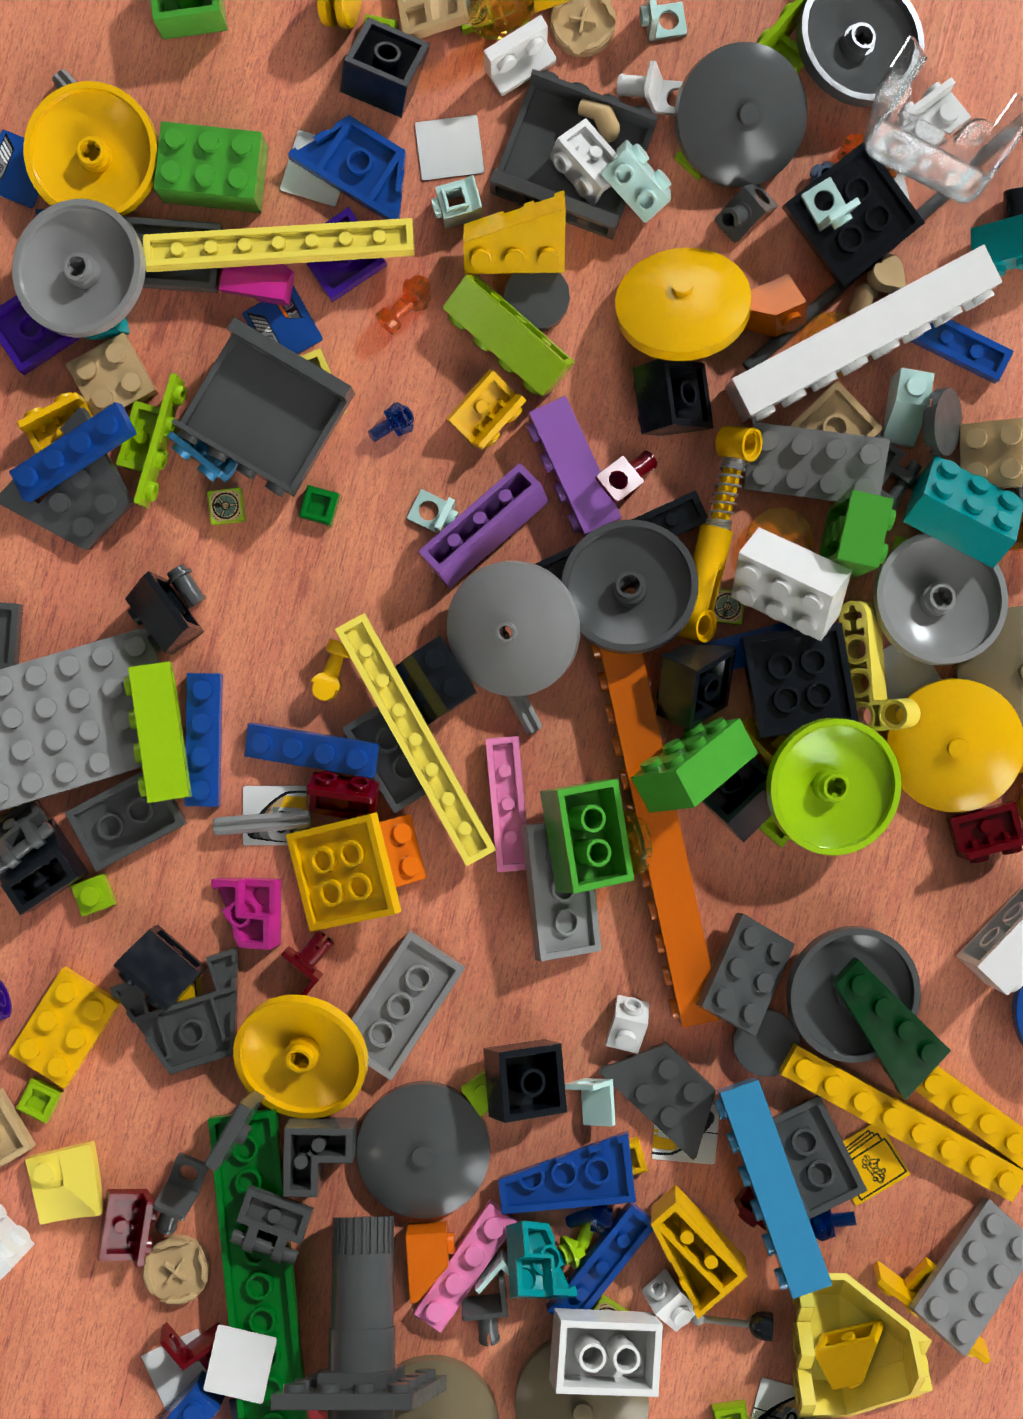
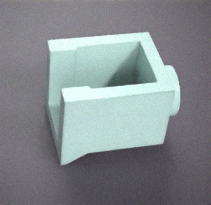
(460, 213)

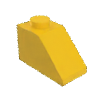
(848, 1353)

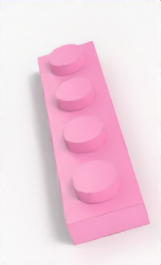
(507, 801)
(464, 1266)

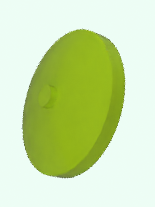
(833, 786)

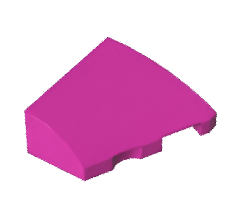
(262, 282)
(252, 910)

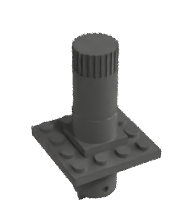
(362, 1365)

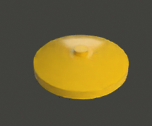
(91, 146)
(683, 304)
(961, 748)
(301, 1056)

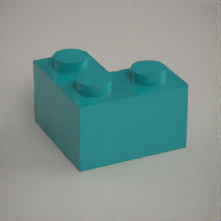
(1003, 242)

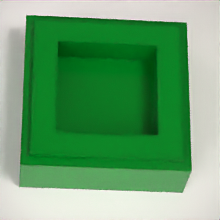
(319, 505)

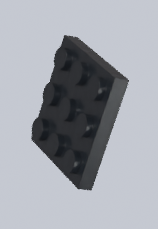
(876, 225)
(797, 680)

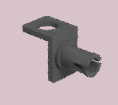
(744, 211)
(178, 1194)
(486, 1311)

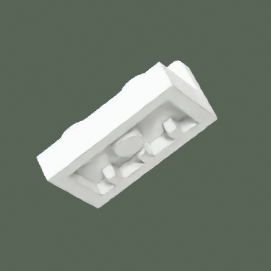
(514, 56)
(940, 108)
(581, 157)

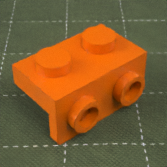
(402, 850)

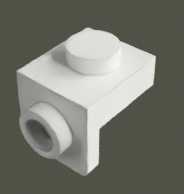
(628, 1024)
(669, 1300)

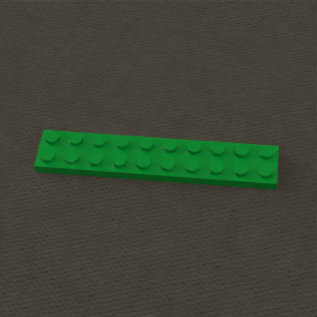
(258, 1290)

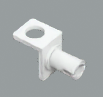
(650, 87)

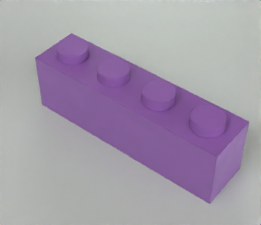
(573, 466)
(484, 525)

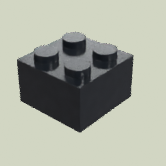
(525, 1080)

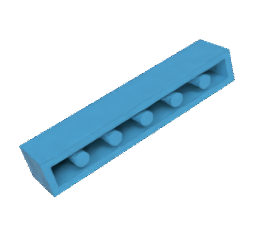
(773, 1187)

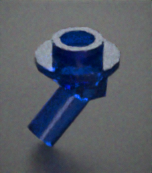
(398, 419)
(598, 1216)
(826, 1222)

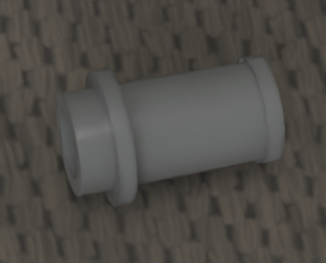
(185, 585)

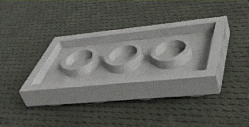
(816, 463)
(560, 921)
(404, 1001)
(972, 1277)

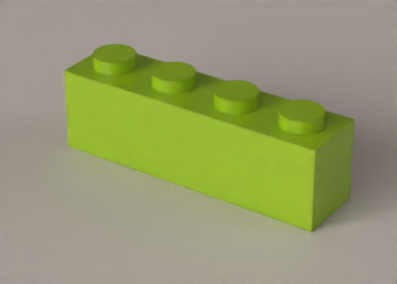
(508, 335)
(159, 732)

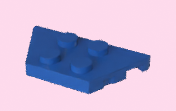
(358, 165)

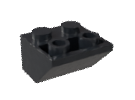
(43, 872)
(159, 968)

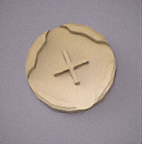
(583, 26)
(177, 1269)

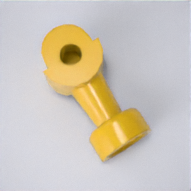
(328, 684)

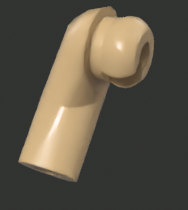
(603, 117)
(862, 297)

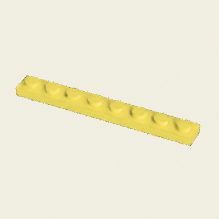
(279, 245)
(415, 739)

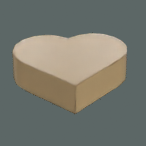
(887, 274)

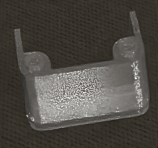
(946, 163)

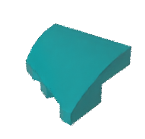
(535, 1263)

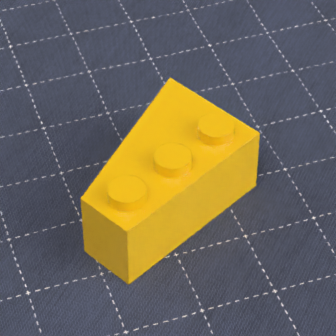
(518, 240)
(698, 1250)

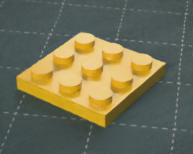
(343, 872)

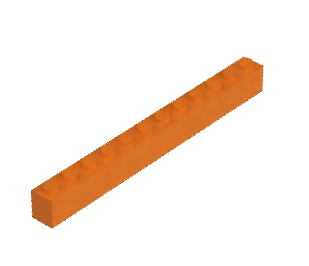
(668, 870)

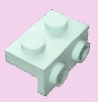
(637, 181)

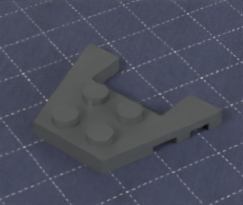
(80, 506)
(194, 1028)

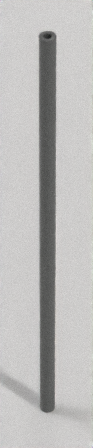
(829, 296)

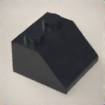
(383, 67)
(672, 397)
(162, 613)
(435, 680)
(694, 683)
(742, 800)

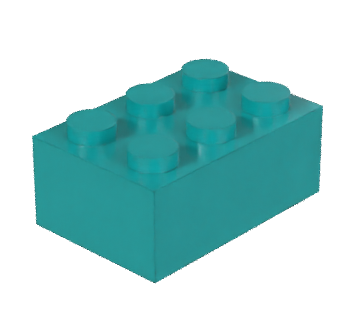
(964, 511)

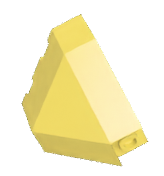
(897, 1366)

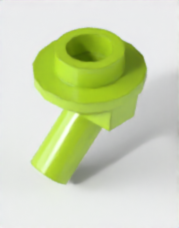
(574, 1250)

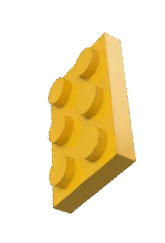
(64, 1027)

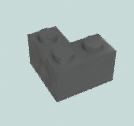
(309, 1145)

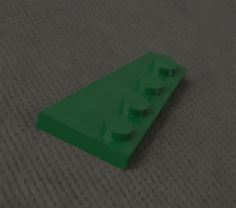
(897, 1035)

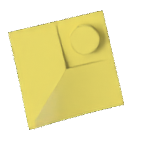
(66, 1183)

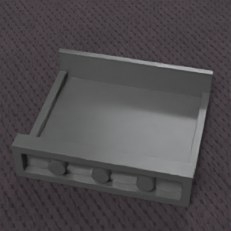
(545, 115)
(265, 409)

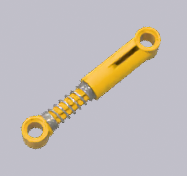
(736, 448)

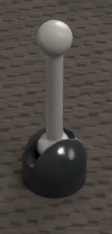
(759, 1324)

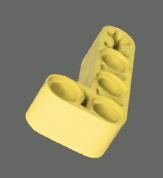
(872, 666)

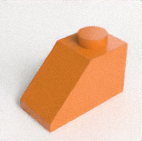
(777, 307)
(427, 1255)

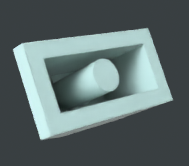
(905, 405)

